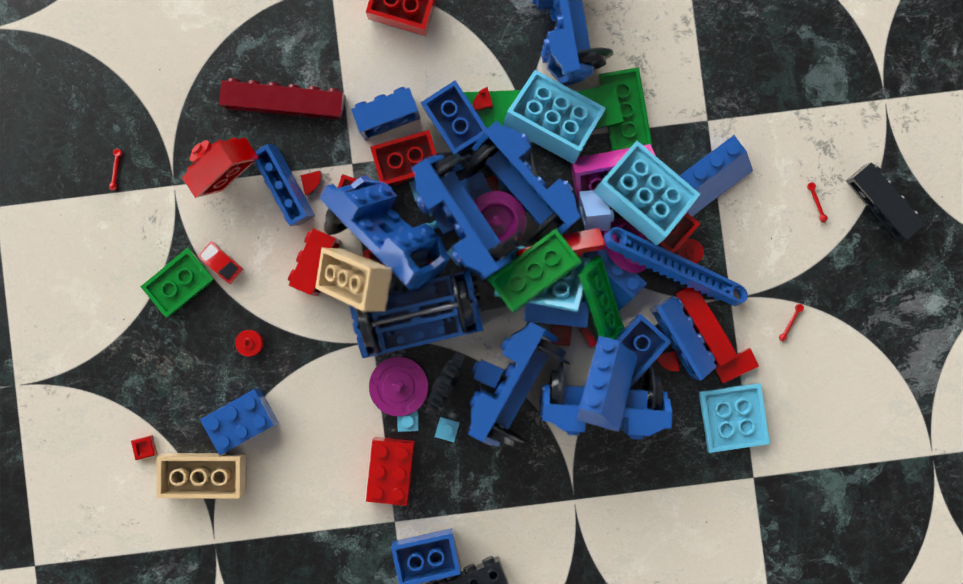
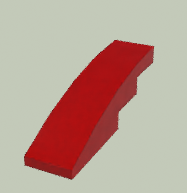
(580, 242)
(707, 325)

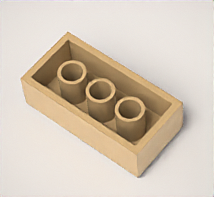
(353, 279)
(201, 475)

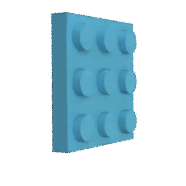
(734, 417)

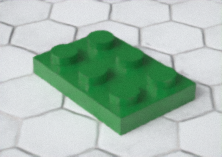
(177, 282)

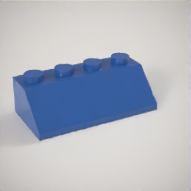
(717, 172)
(623, 283)
(684, 339)
(607, 384)

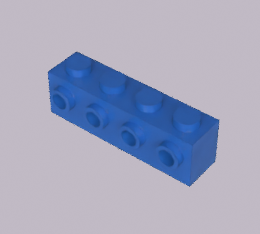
(283, 185)

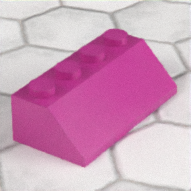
(592, 169)

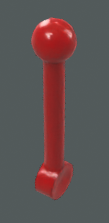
(117, 153)
(811, 187)
(798, 308)

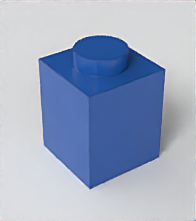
(487, 373)

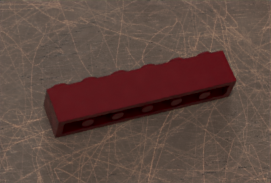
(282, 100)

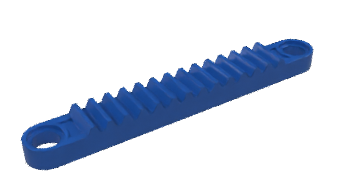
(675, 267)

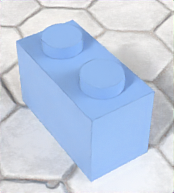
(594, 211)

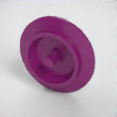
(502, 214)
(617, 258)
(398, 386)

